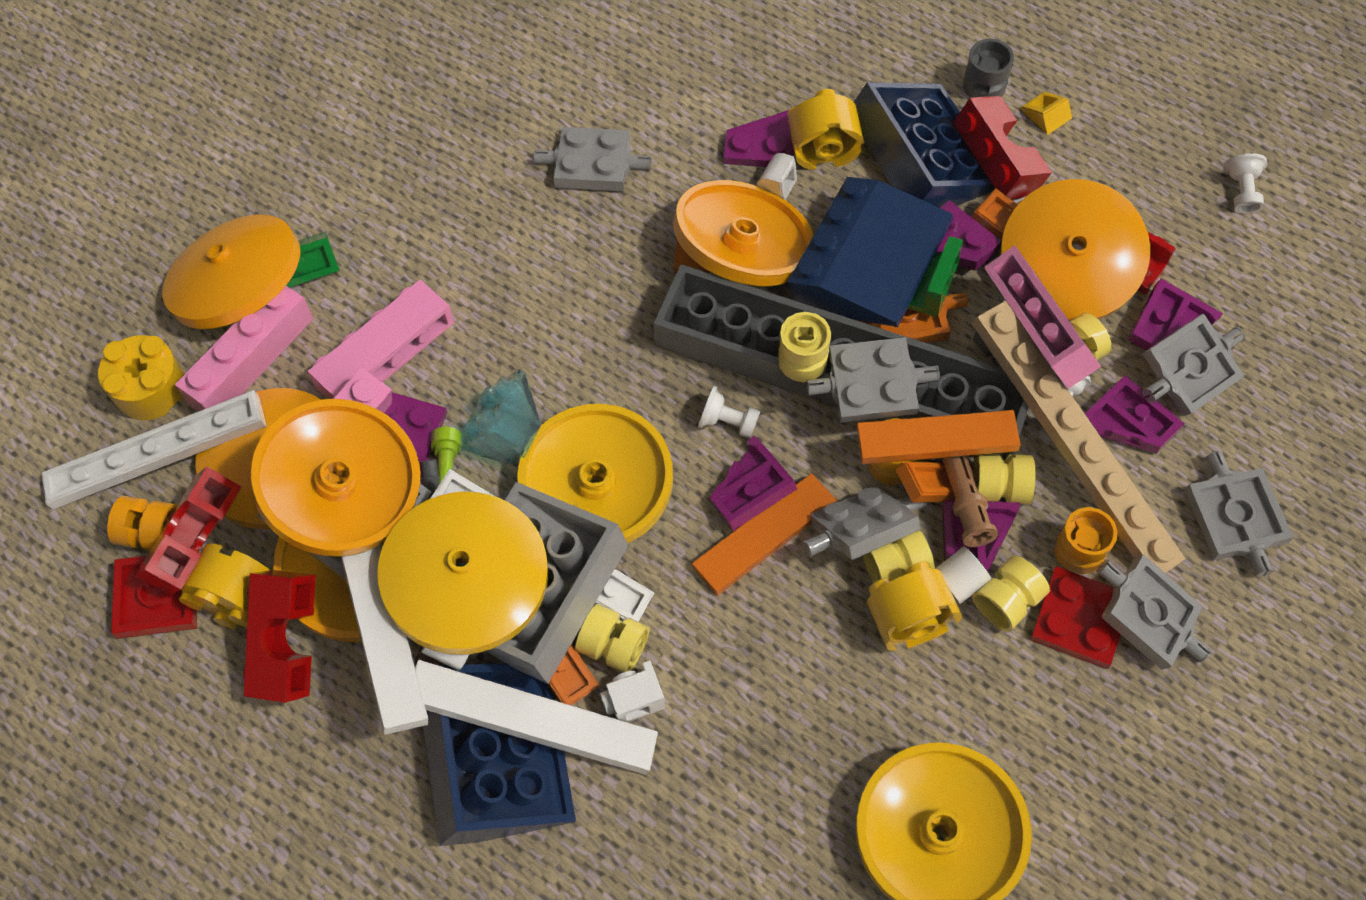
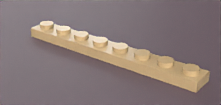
(1076, 437)

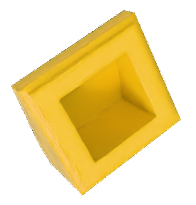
(1048, 111)

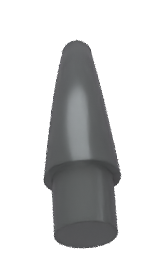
(430, 476)

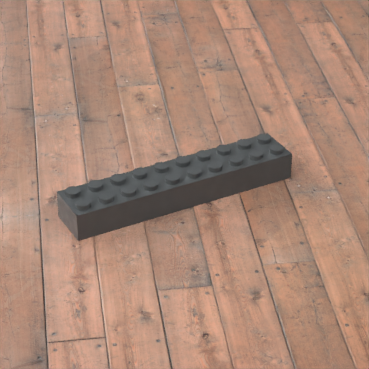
(741, 333)

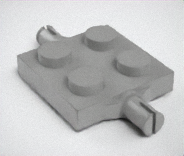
(592, 159)
(1193, 364)
(873, 380)
(1238, 514)
(863, 523)
(1152, 612)

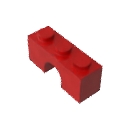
(1011, 168)
(186, 531)
(271, 666)

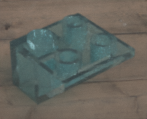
(505, 421)

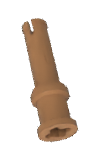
(969, 503)

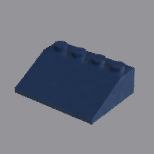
(918, 144)
(869, 252)
(493, 781)

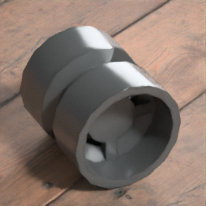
(988, 68)

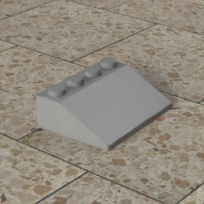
(580, 560)

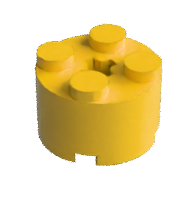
(825, 130)
(140, 376)
(221, 585)
(912, 606)

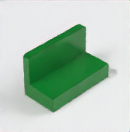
(315, 259)
(937, 279)

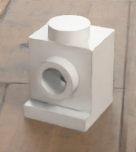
(633, 694)

